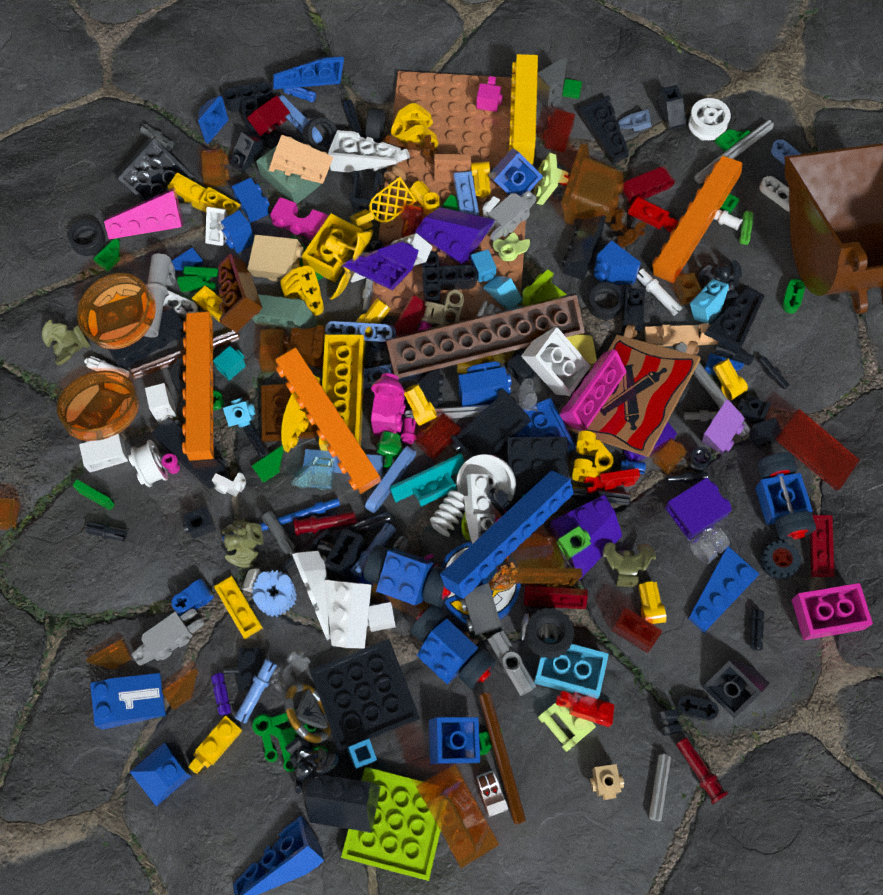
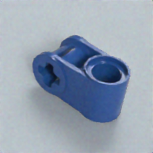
(193, 597)

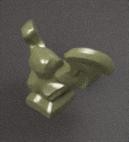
(67, 341)
(244, 539)
(628, 563)

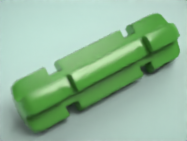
(746, 228)

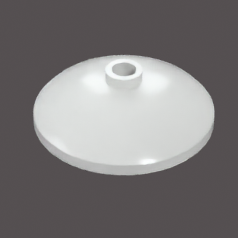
(491, 465)

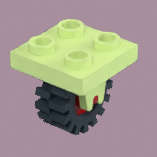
(553, 180)

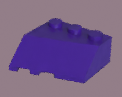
(454, 233)
(386, 265)
(600, 523)

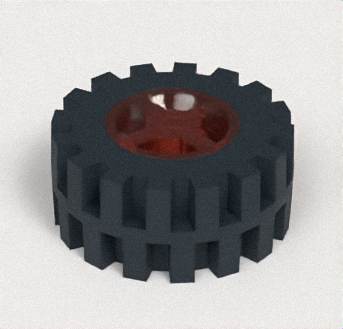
(785, 554)

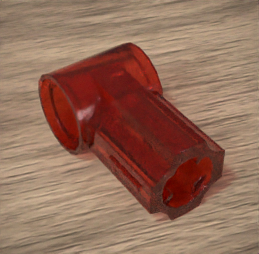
(412, 218)

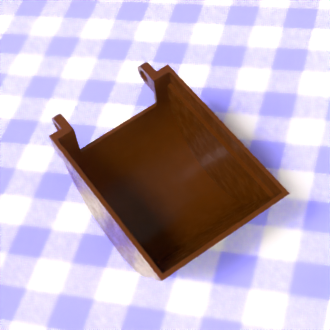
(838, 220)

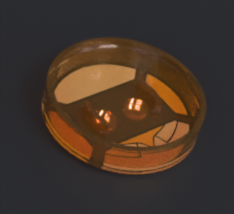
(116, 311)
(98, 405)

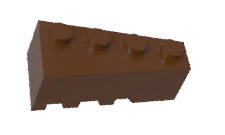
(238, 293)

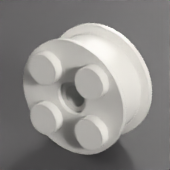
(709, 118)
(148, 463)

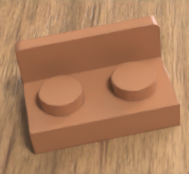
(449, 164)

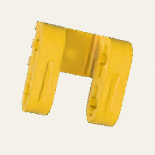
(412, 115)
(295, 286)
(590, 446)

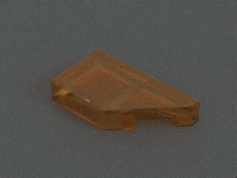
(181, 690)

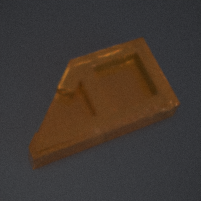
(111, 656)

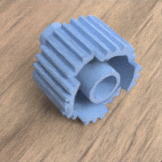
(268, 583)

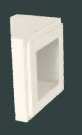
(250, 578)

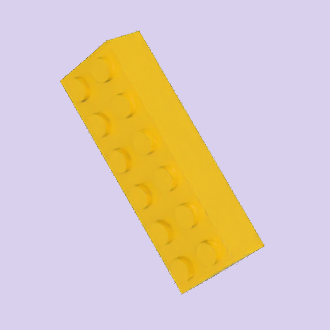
(523, 109)
(345, 379)

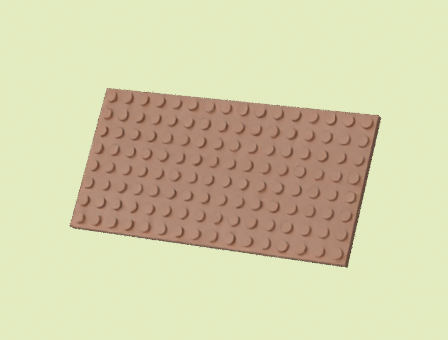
(460, 131)

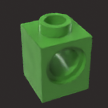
(570, 550)

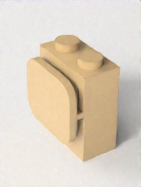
(274, 257)

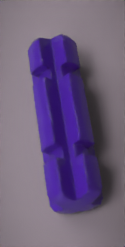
(221, 694)

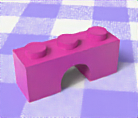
(285, 216)

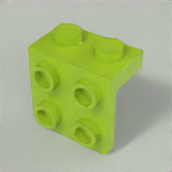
(541, 289)

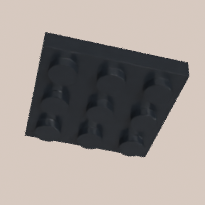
(534, 458)

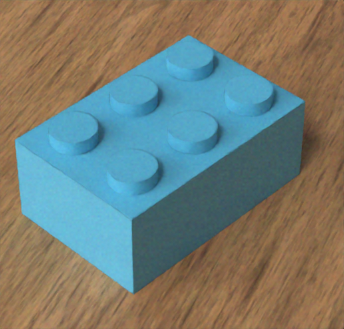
(575, 671)

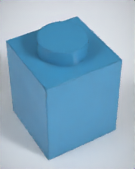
(485, 266)
(361, 754)

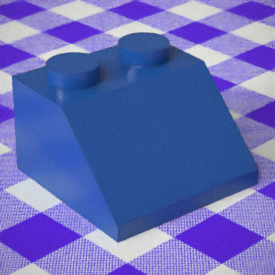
(515, 174)
(616, 266)
(454, 740)

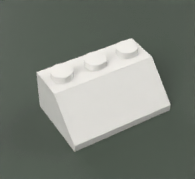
(556, 362)

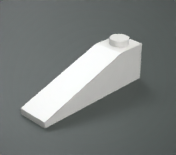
(358, 153)
(313, 574)

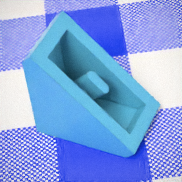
(504, 292)

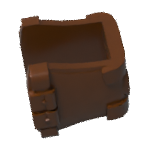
(309, 344)

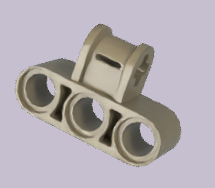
(439, 311)

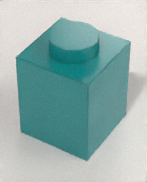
(229, 362)

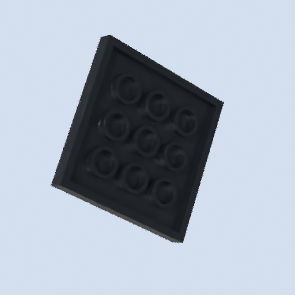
(364, 695)

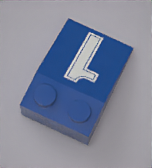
(127, 700)

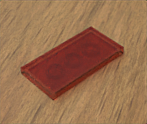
(817, 449)

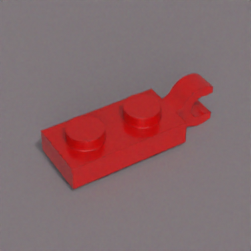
(652, 215)
(613, 479)
(587, 708)

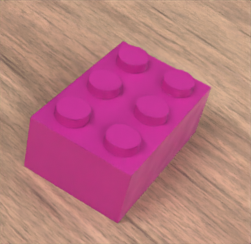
(831, 611)

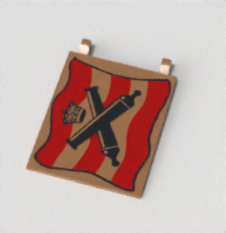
(645, 395)

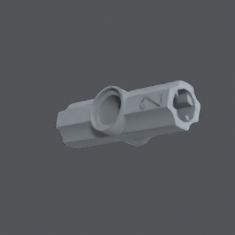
(518, 675)

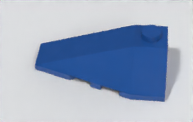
(312, 73)
(286, 860)

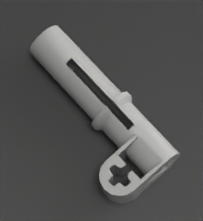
(160, 275)

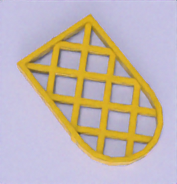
(413, 200)

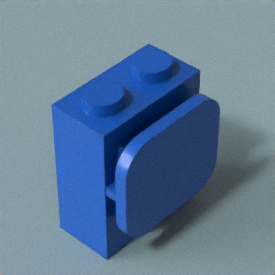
(483, 384)

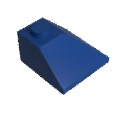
(212, 118)
(160, 774)

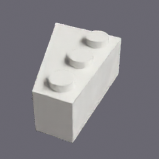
(347, 612)

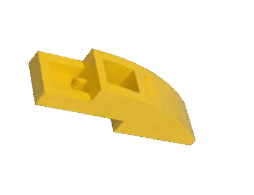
(200, 196)
(293, 422)

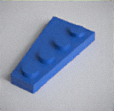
(723, 588)

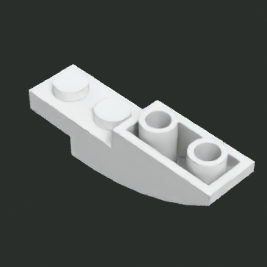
(478, 506)

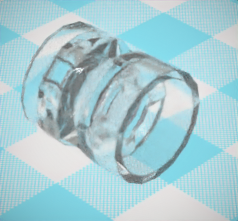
(711, 543)

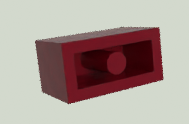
(269, 115)

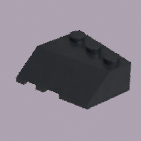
(150, 171)

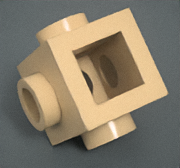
(610, 774)

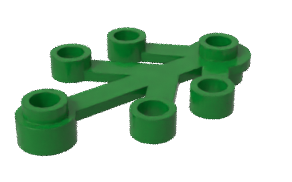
(284, 736)

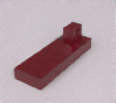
(410, 316)
(822, 547)
(553, 597)

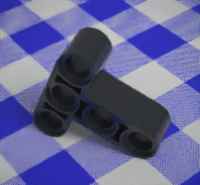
(248, 99)
(441, 280)

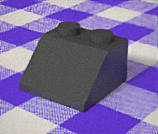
(551, 83)
(481, 610)

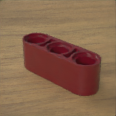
(648, 184)

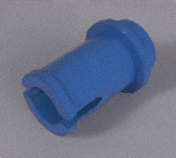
(627, 465)

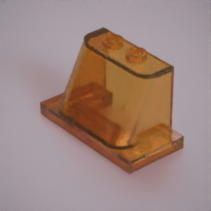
(591, 188)
(535, 561)
(457, 815)

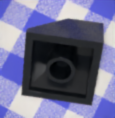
(736, 686)

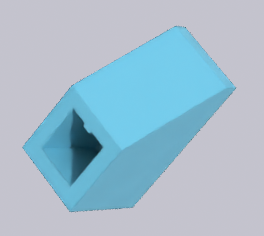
(709, 302)

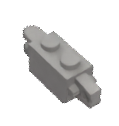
(510, 214)
(166, 637)

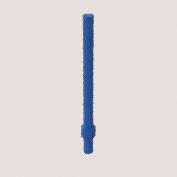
(319, 508)

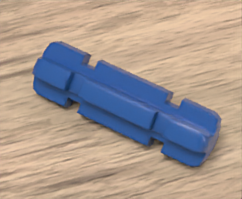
(301, 93)

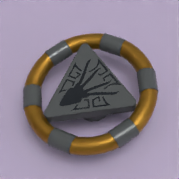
(307, 713)

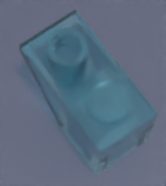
(316, 473)

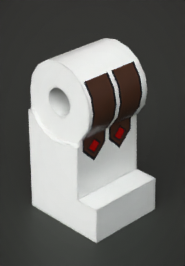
(491, 793)

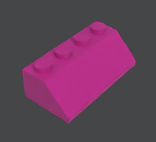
(593, 391)

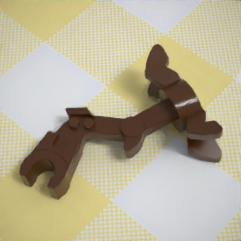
(428, 149)
(629, 235)

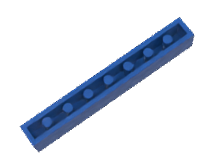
(506, 534)

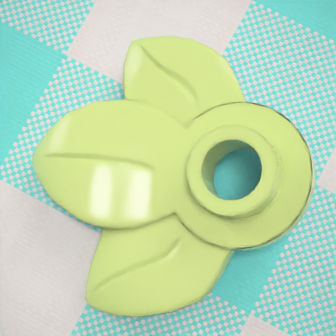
(510, 247)

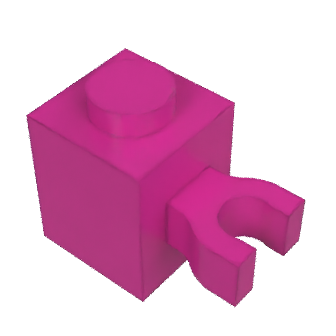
(489, 96)

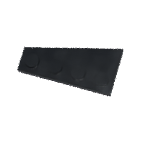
(606, 129)
(737, 319)

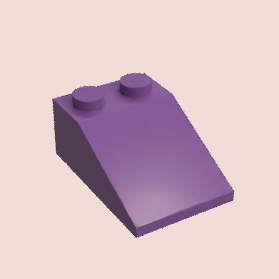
(723, 428)

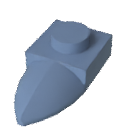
(636, 121)

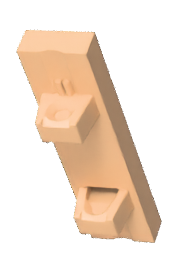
(674, 335)

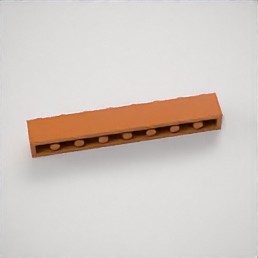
(697, 219)
(199, 386)
(328, 421)

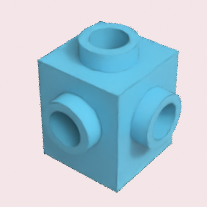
(233, 416)

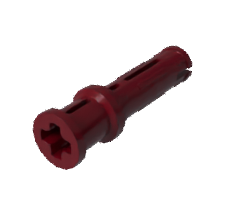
(314, 524)
(707, 779)

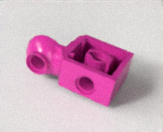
(387, 405)

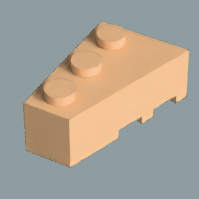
(301, 160)

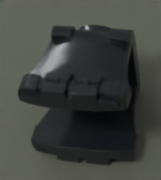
(360, 204)

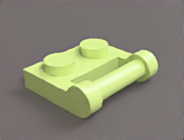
(577, 726)

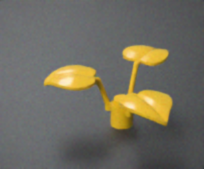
(338, 247)

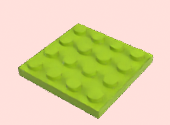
(402, 832)

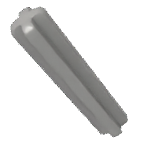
(659, 788)

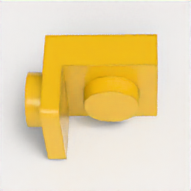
(362, 219)

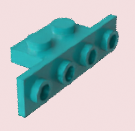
(429, 483)

